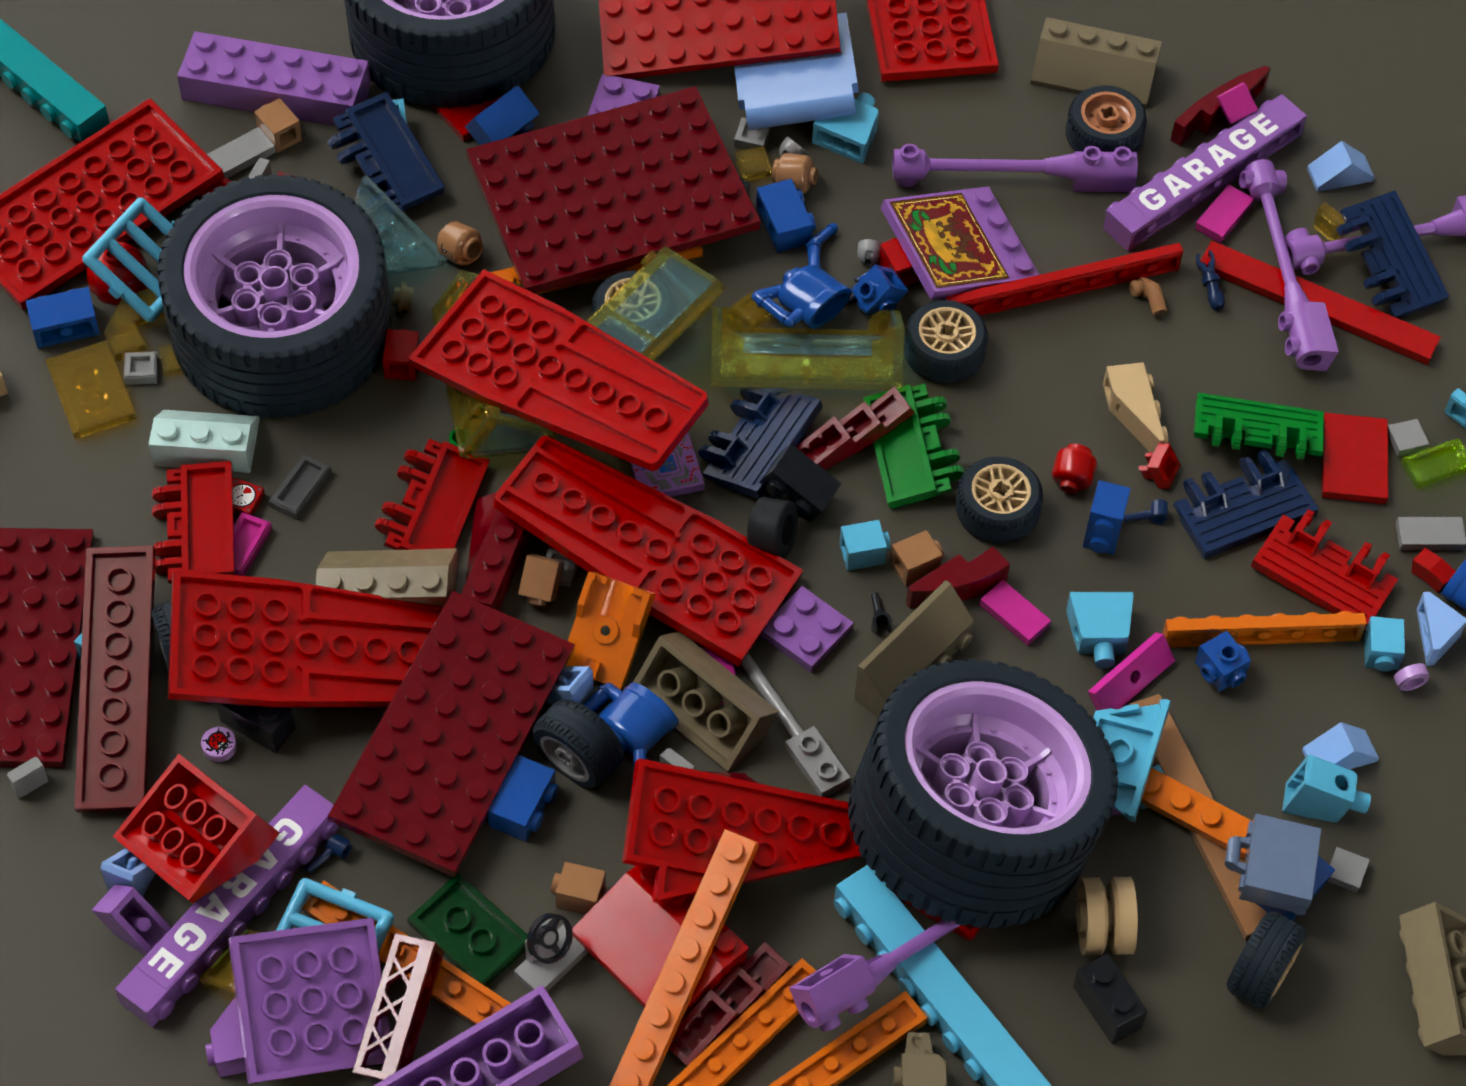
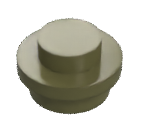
(402, 297)

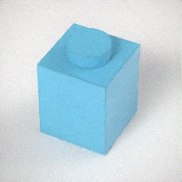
(864, 545)
(1384, 643)

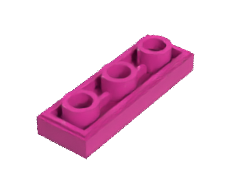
(1132, 674)

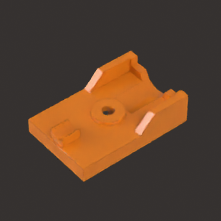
(624, 612)

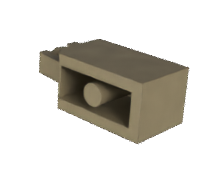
(919, 1063)

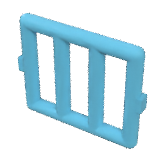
(109, 242)
(344, 899)

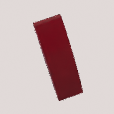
(967, 578)

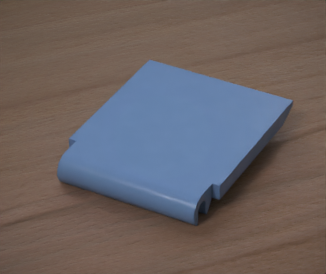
(799, 87)

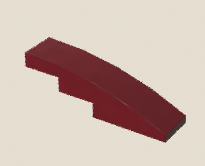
(1207, 110)
(857, 430)
(727, 1003)

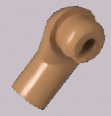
(1150, 291)

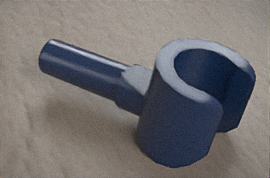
(1157, 513)
(336, 845)

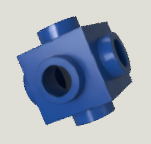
(879, 290)
(1223, 662)

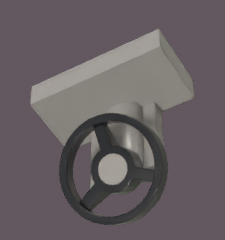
(548, 952)

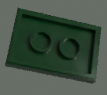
(469, 930)

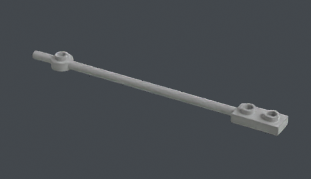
(805, 747)

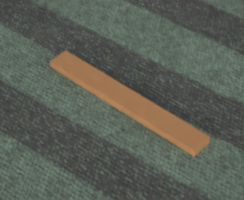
(1179, 765)

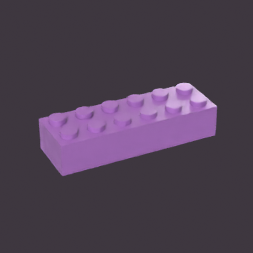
(256, 73)
(510, 1048)

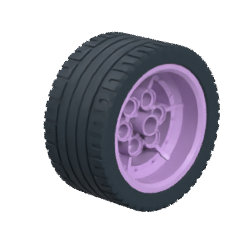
(451, 48)
(256, 251)
(954, 786)

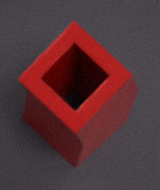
(1432, 569)

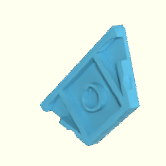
(1134, 740)

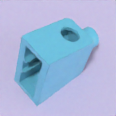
(849, 134)
(1100, 624)
(1323, 791)

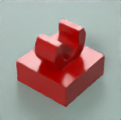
(1161, 466)

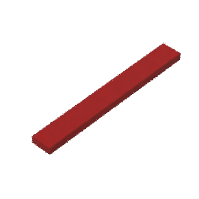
(1072, 280)
(1342, 311)

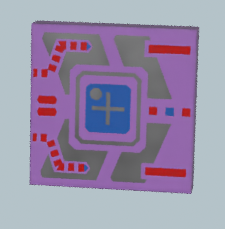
(677, 475)

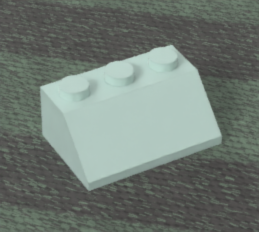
(203, 438)

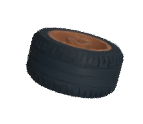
(1106, 119)

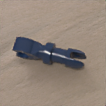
(1211, 281)

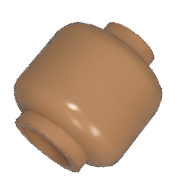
(795, 167)
(459, 243)

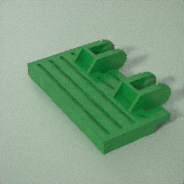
(1258, 424)
(905, 451)

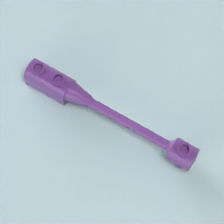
(1087, 169)
(1309, 251)
(1306, 322)
(851, 979)

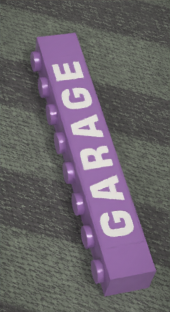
(1203, 172)
(204, 929)

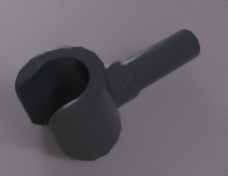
(879, 615)

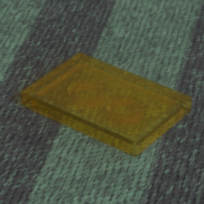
(90, 389)

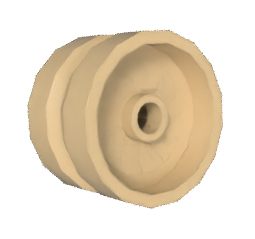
(1106, 915)

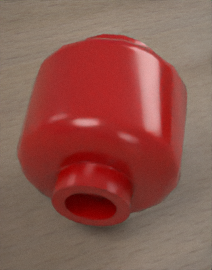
(1074, 468)

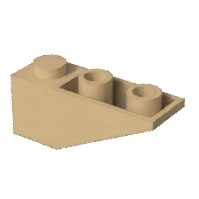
(1132, 403)

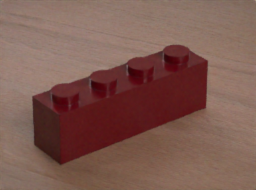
(493, 554)

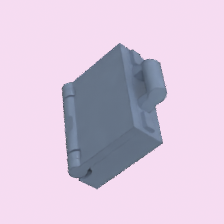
(1277, 863)

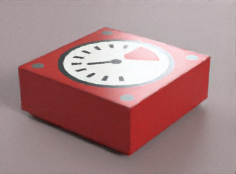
(246, 496)

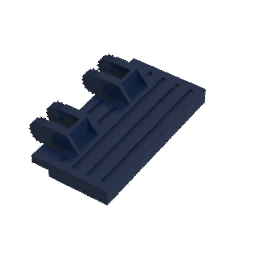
(386, 149)
(1393, 255)
(746, 453)
(1240, 512)

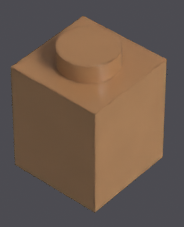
(278, 124)
(916, 557)
(541, 579)
(578, 887)

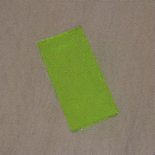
(1435, 463)

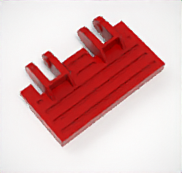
(438, 498)
(199, 519)
(1324, 573)

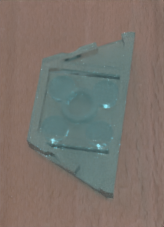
(403, 241)

